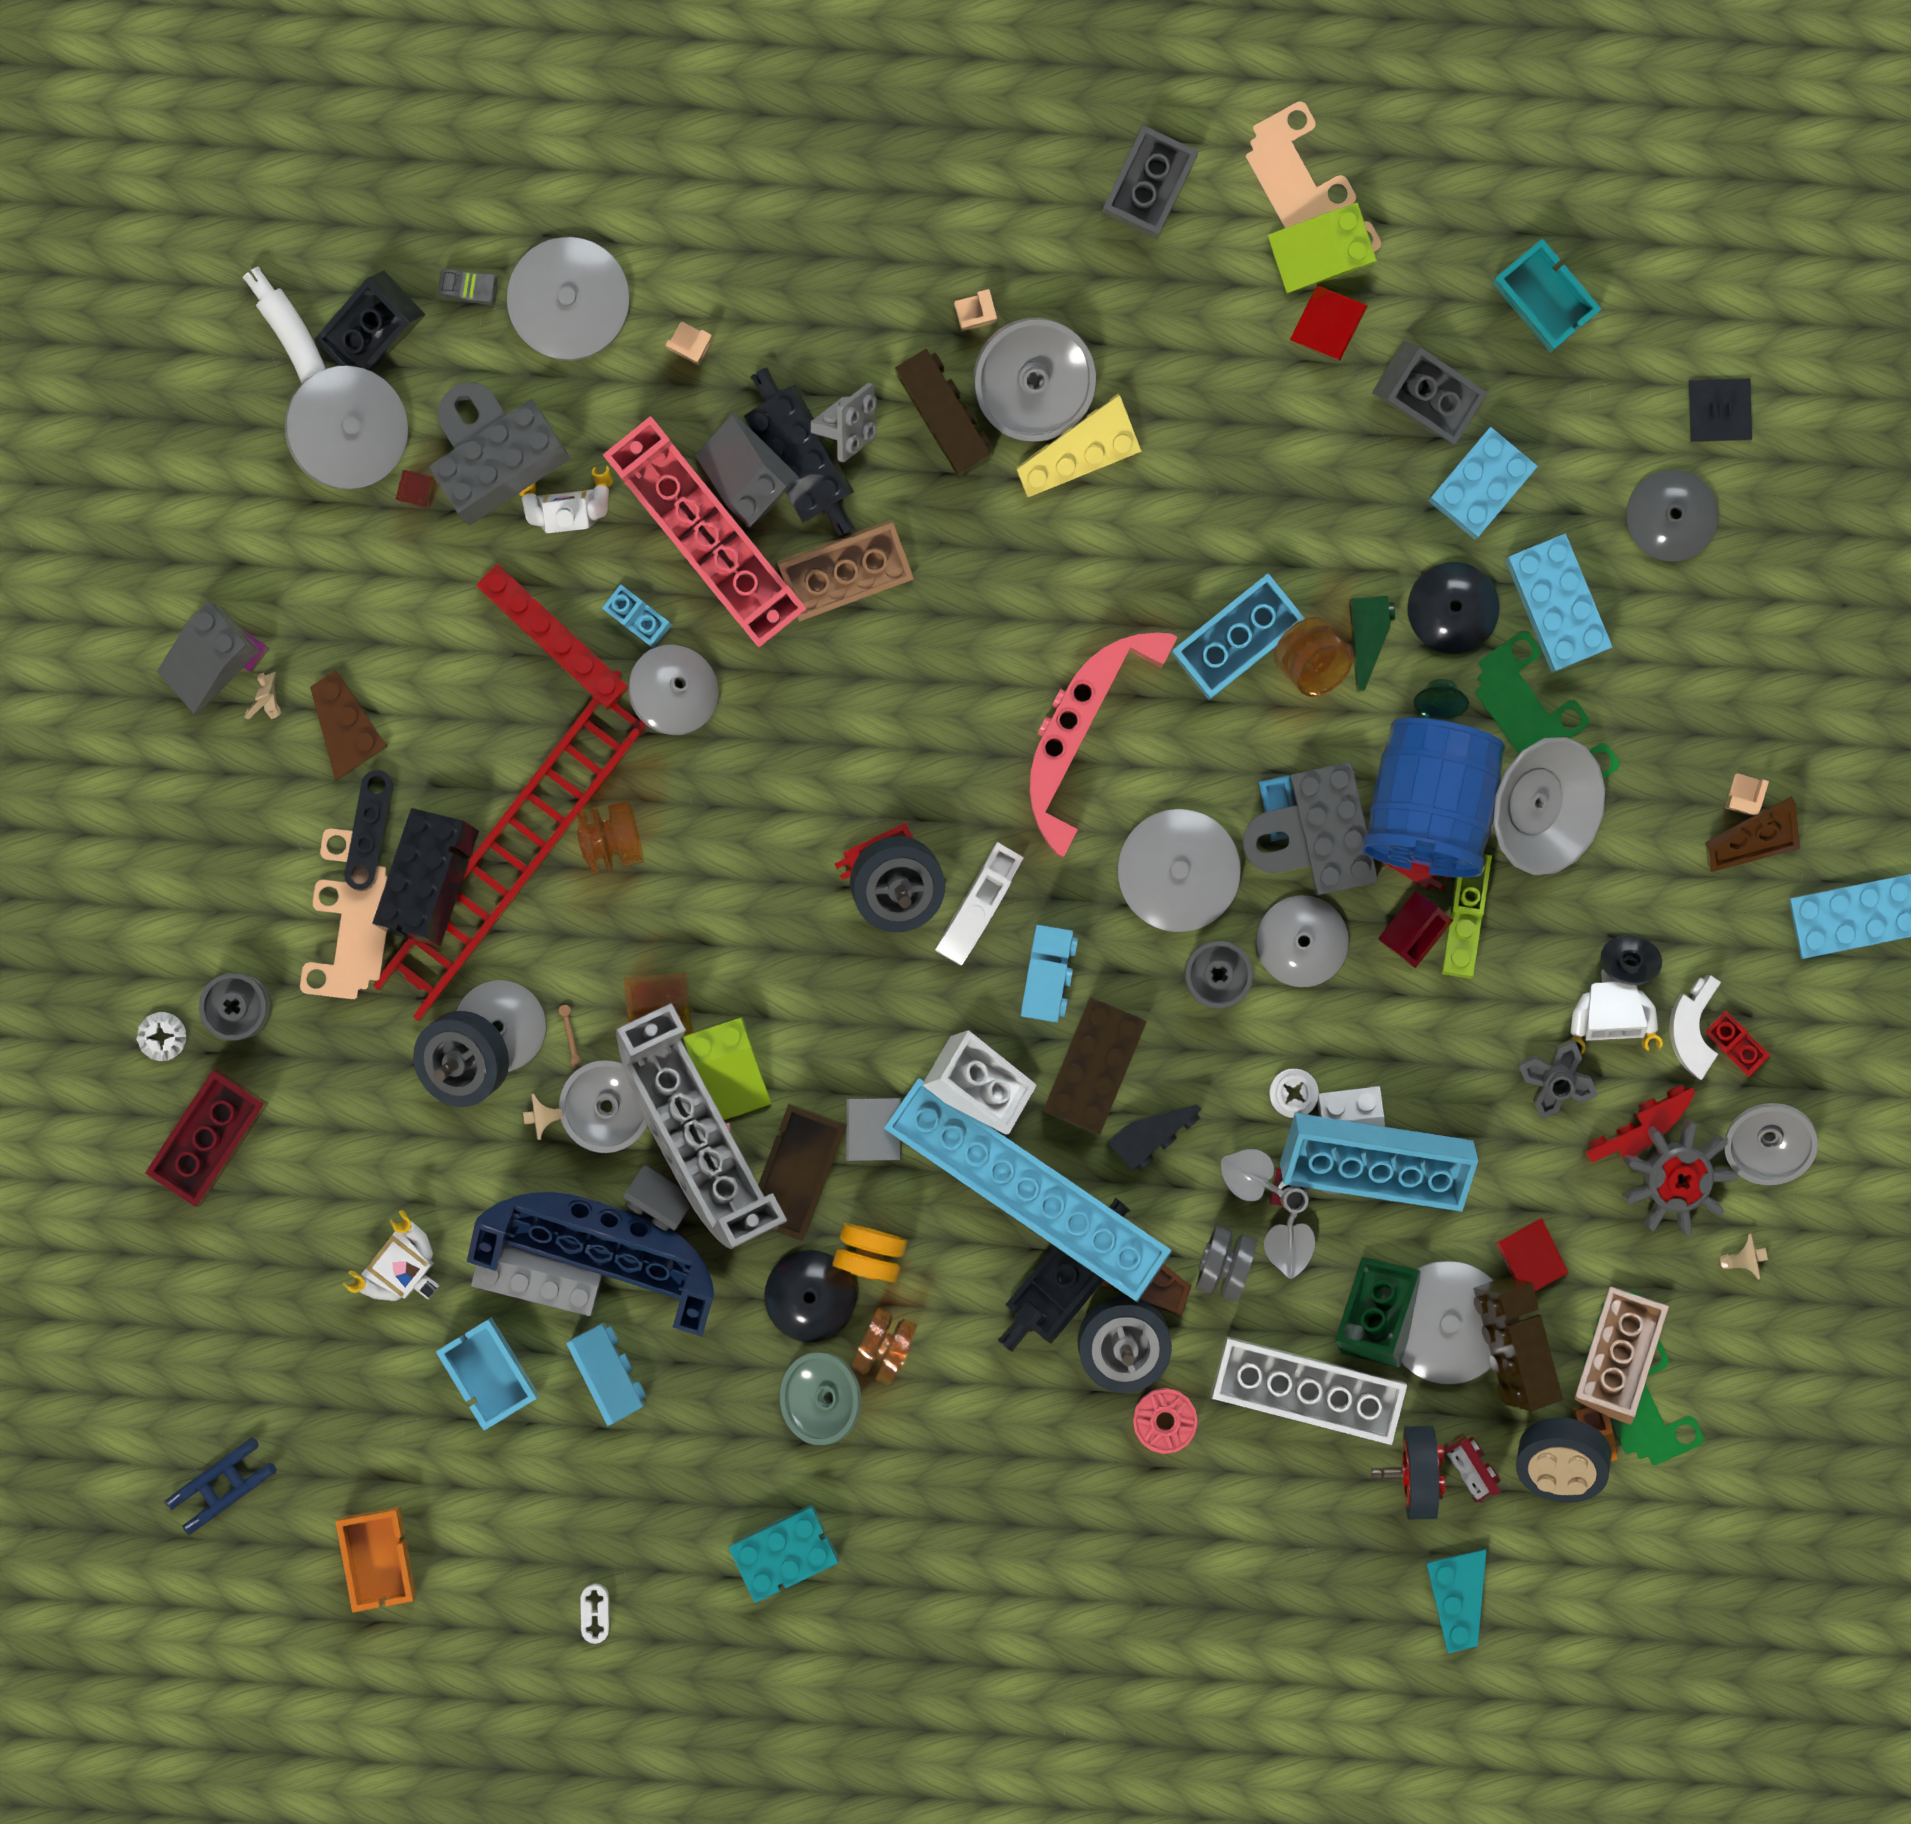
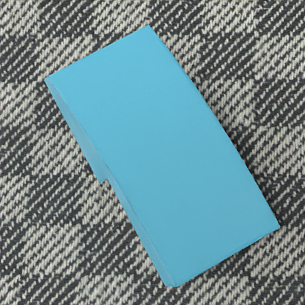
(637, 616)

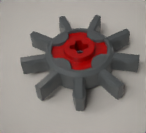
(1695, 1177)

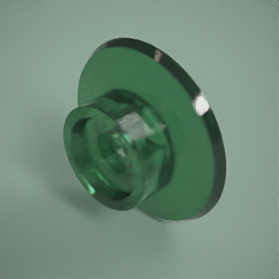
(1441, 700)

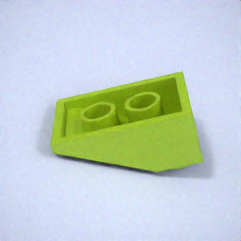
(1322, 248)
(728, 1068)

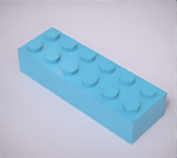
(1378, 1162)

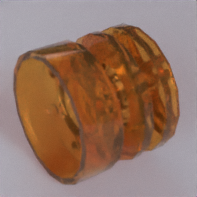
(610, 837)

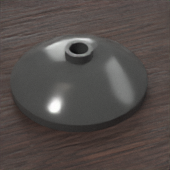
(1657, 531)

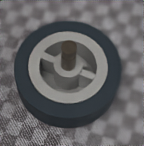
(1124, 1344)

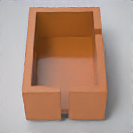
(376, 1559)

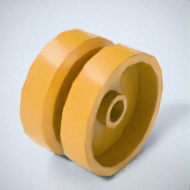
(868, 1257)

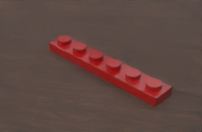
(552, 637)

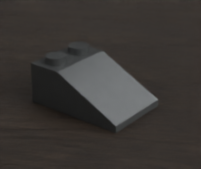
(1429, 392)
(745, 471)
(206, 656)

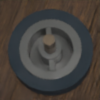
(897, 884)
(461, 1058)

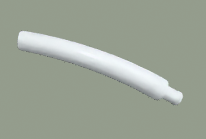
(287, 325)

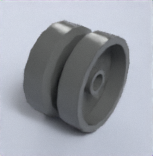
(1236, 977)
(217, 1010)
(1226, 1263)

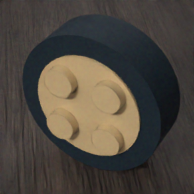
(1563, 1460)

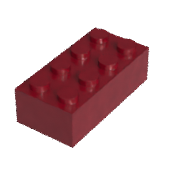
(206, 1138)

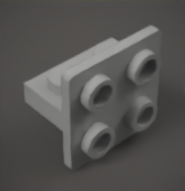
(849, 422)

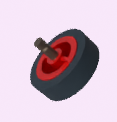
(1418, 1472)

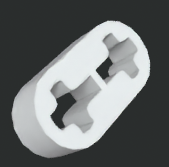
(587, 1613)

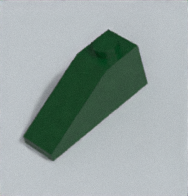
(1369, 627)

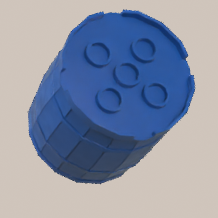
(1435, 797)

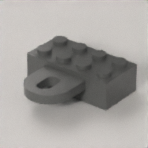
(495, 454)
(1322, 831)

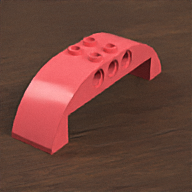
(704, 532)
(1097, 677)

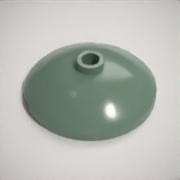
(807, 1400)

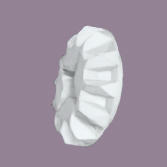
(169, 1024)
(1291, 1078)

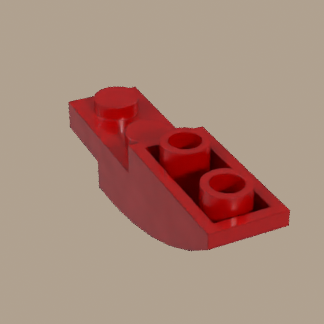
(1634, 1139)

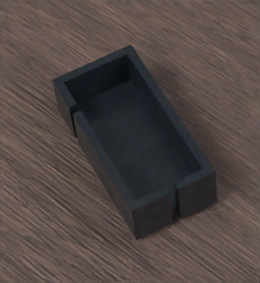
(425, 877)

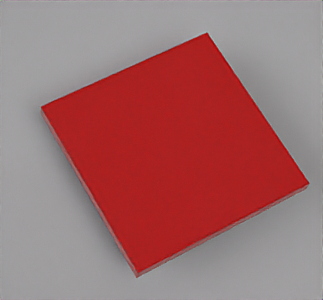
(1328, 322)
(1532, 1255)

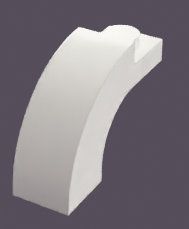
(1685, 1031)

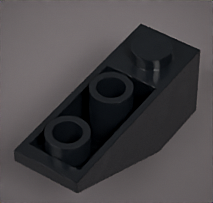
(1143, 1136)

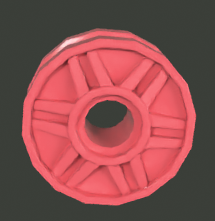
(1169, 1439)

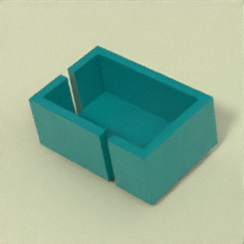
(1544, 299)
(783, 1553)

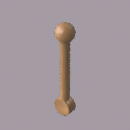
(565, 1011)

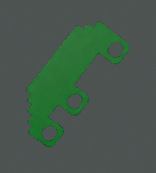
(1517, 707)
(1647, 1432)

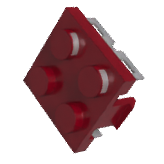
(1472, 1467)

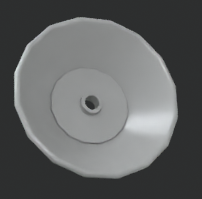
(1549, 805)

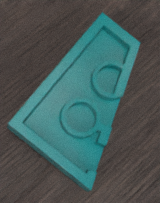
(1458, 1597)

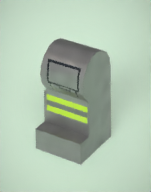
(468, 286)

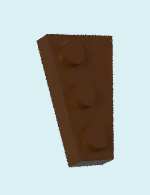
(345, 726)
(1756, 838)

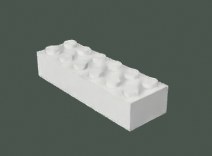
(1308, 1390)

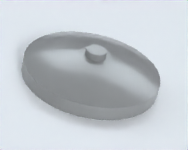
(568, 298)
(1034, 379)
(346, 427)
(1178, 870)
(1445, 1326)

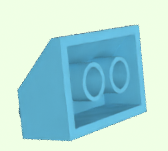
(607, 1373)

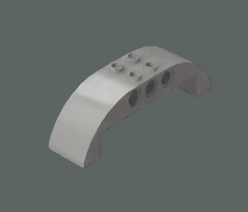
(693, 1131)

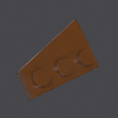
(1165, 1291)

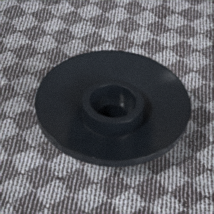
(1631, 960)

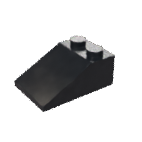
(370, 323)

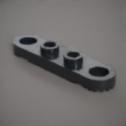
(369, 830)

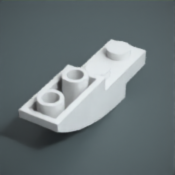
(979, 904)

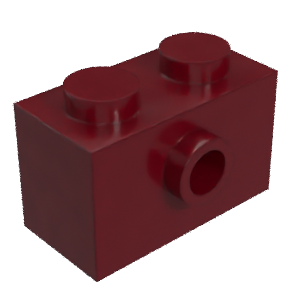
(1404, 931)

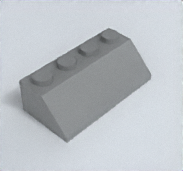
(541, 1281)

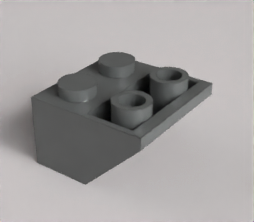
(658, 1197)

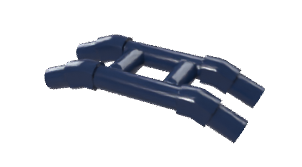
(217, 1504)

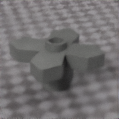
(1562, 1068)

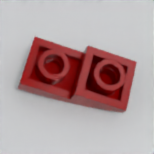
(1737, 1044)

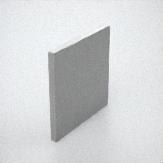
(865, 1130)

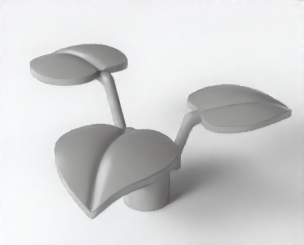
(1285, 1246)

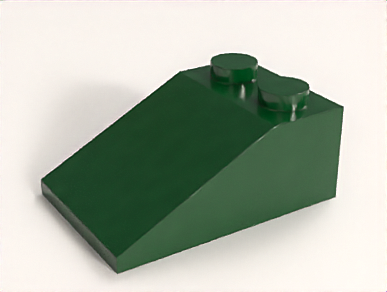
(1379, 1312)

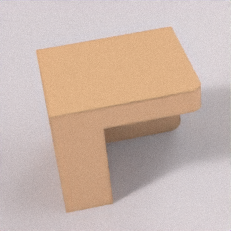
(976, 311)
(690, 343)
(1746, 795)

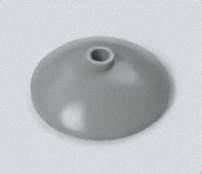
(661, 702)
(1279, 943)
(519, 1013)
(583, 1113)
(1772, 1157)

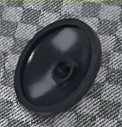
(1431, 612)
(812, 1273)

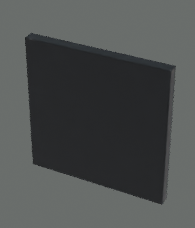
(1720, 410)

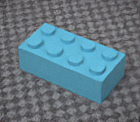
(1558, 603)
(1237, 636)

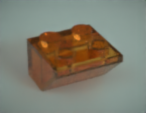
(653, 992)

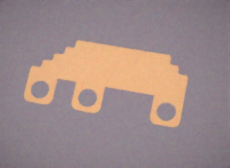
(1286, 177)
(359, 941)

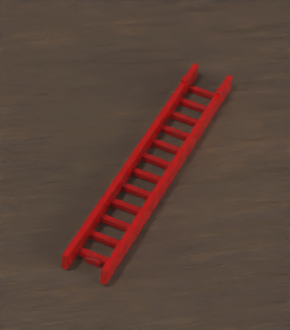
(528, 871)

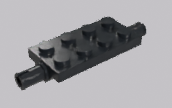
(785, 428)
(1052, 1295)

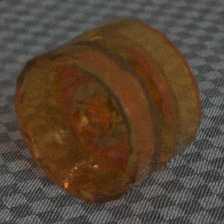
(1314, 656)
(884, 1346)

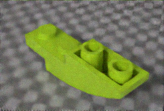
(1464, 931)

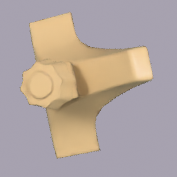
(265, 697)
(541, 1116)
(1746, 1258)

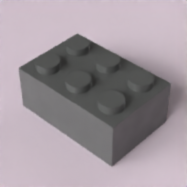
(1150, 182)

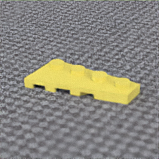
(1088, 446)

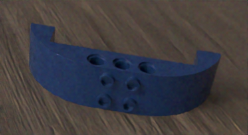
(600, 1241)

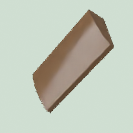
(846, 569)
(1621, 1355)

